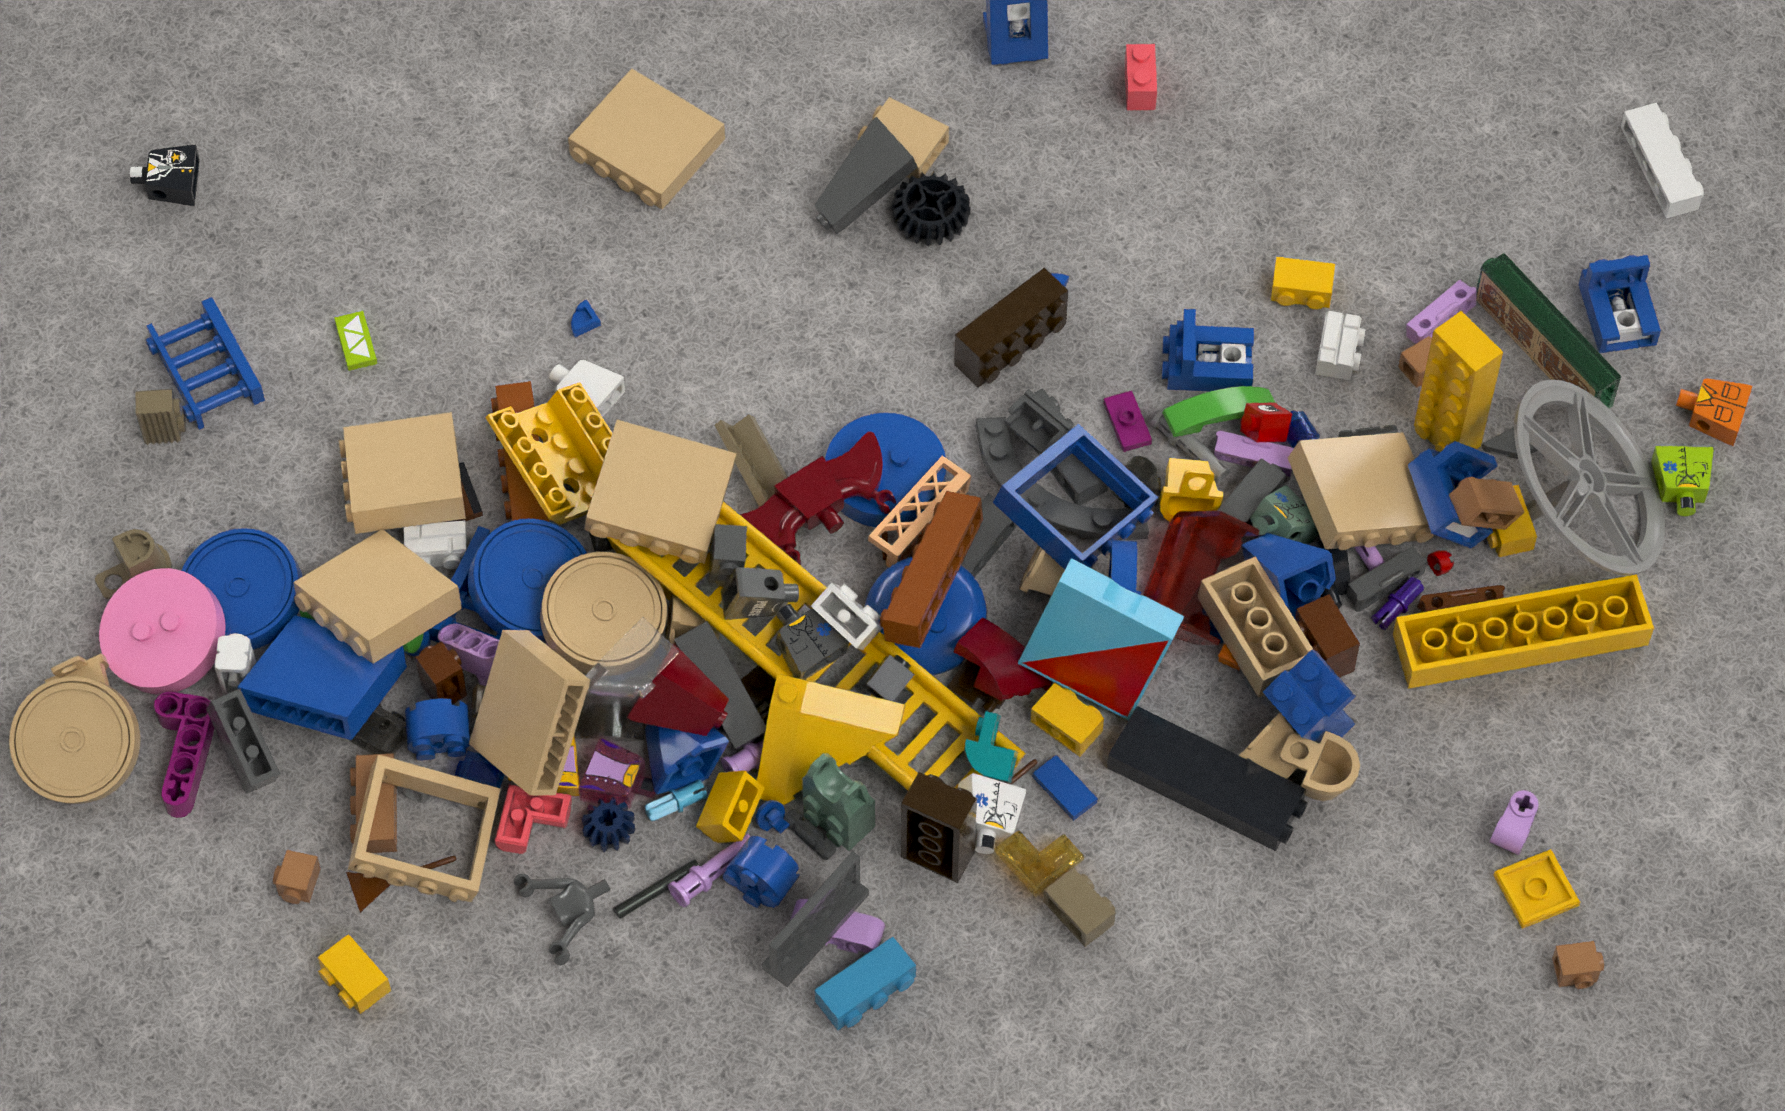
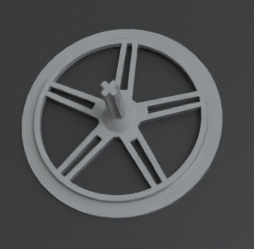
(1587, 479)

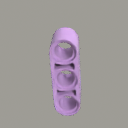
(472, 647)
(857, 934)

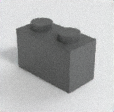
(726, 552)

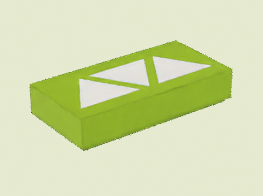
(355, 340)

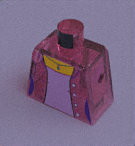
(614, 774)

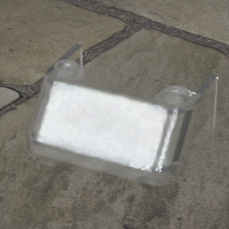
(630, 667)

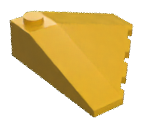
(817, 720)

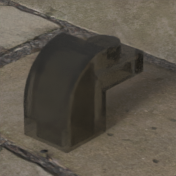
(609, 723)

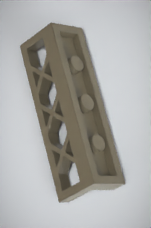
(753, 457)

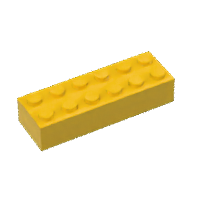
(1457, 384)

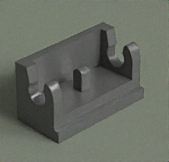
(1036, 422)

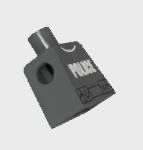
(756, 593)

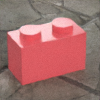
(1140, 77)

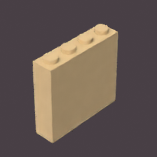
(646, 139)
(401, 473)
(1360, 490)
(660, 492)
(377, 596)
(529, 712)

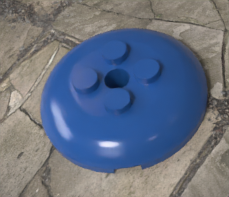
(957, 615)

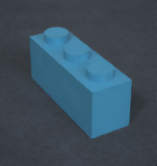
(866, 984)

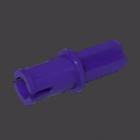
(1398, 602)

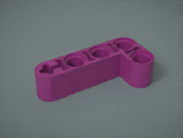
(184, 756)

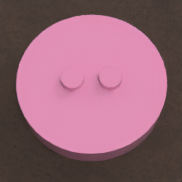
(161, 631)

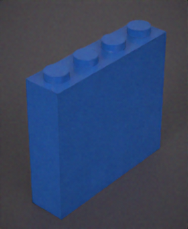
(319, 680)

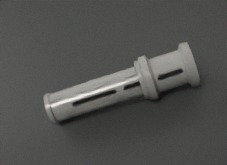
(1192, 447)

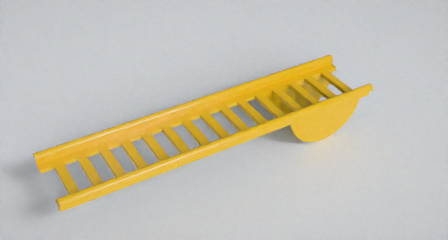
(767, 555)

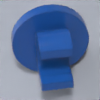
(771, 815)

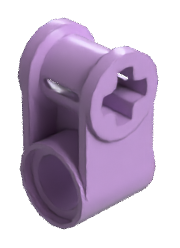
(1515, 825)

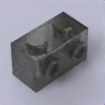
(382, 732)

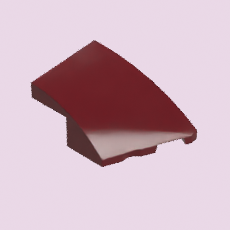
(998, 657)

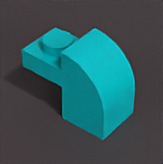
(986, 758)

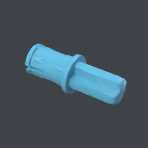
(675, 801)

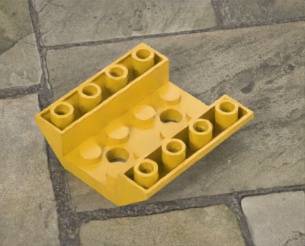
(571, 449)

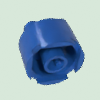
(437, 728)
(762, 872)

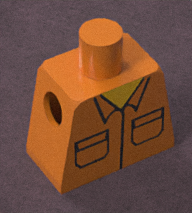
(1717, 408)

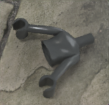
(572, 906)

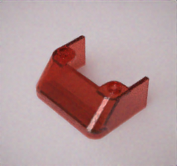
(1187, 555)

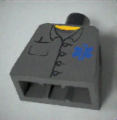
(808, 641)

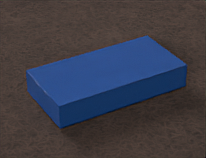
(1064, 787)

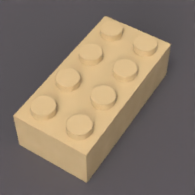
(1253, 622)

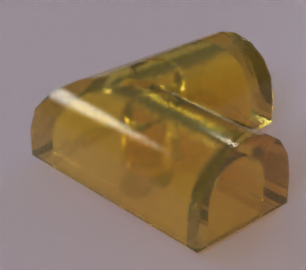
(1036, 868)

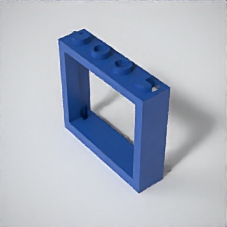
(1105, 467)

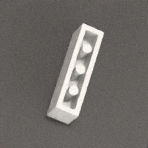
(1662, 160)

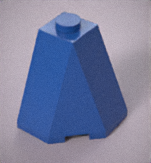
(1294, 568)
(681, 756)

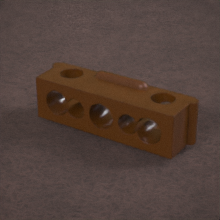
(1459, 598)

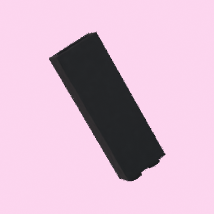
(1207, 779)

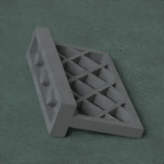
(816, 922)

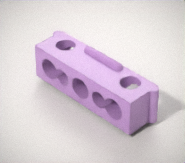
(1456, 299)
(1247, 452)

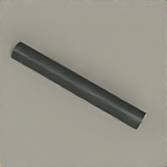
(652, 891)

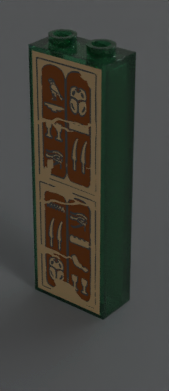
(1543, 330)

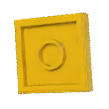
(1536, 888)

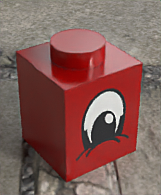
(1266, 422)

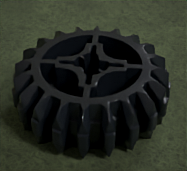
(927, 216)

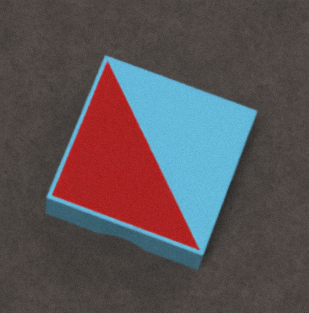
(1100, 639)

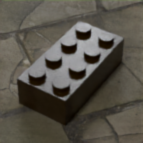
(1011, 328)
(938, 826)

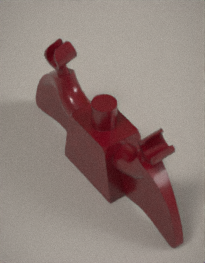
(819, 493)

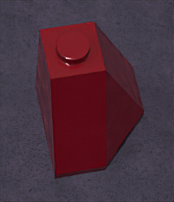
(682, 699)

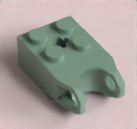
(837, 803)

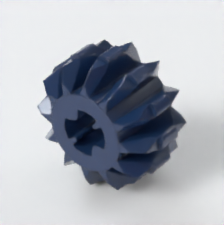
(596, 828)

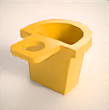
(1189, 488)

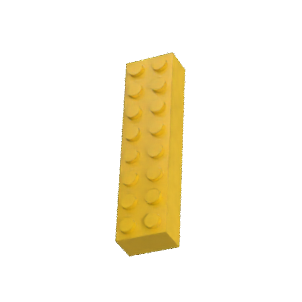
(1522, 631)

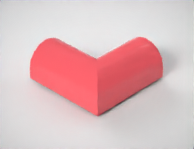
(523, 810)

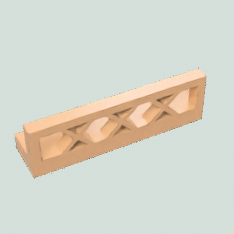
(914, 530)

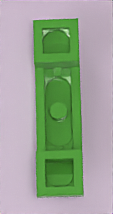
(1212, 407)

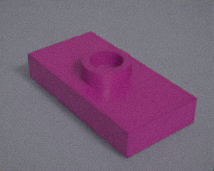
(1127, 421)

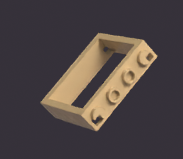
(435, 784)

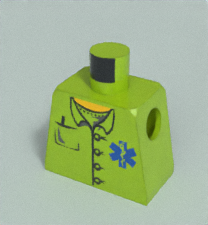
(1683, 475)

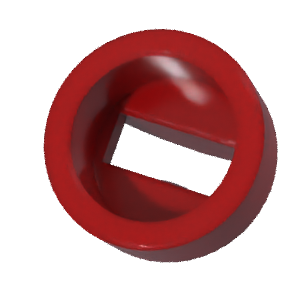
(1442, 558)

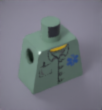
(1285, 516)

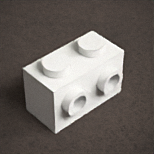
(848, 617)

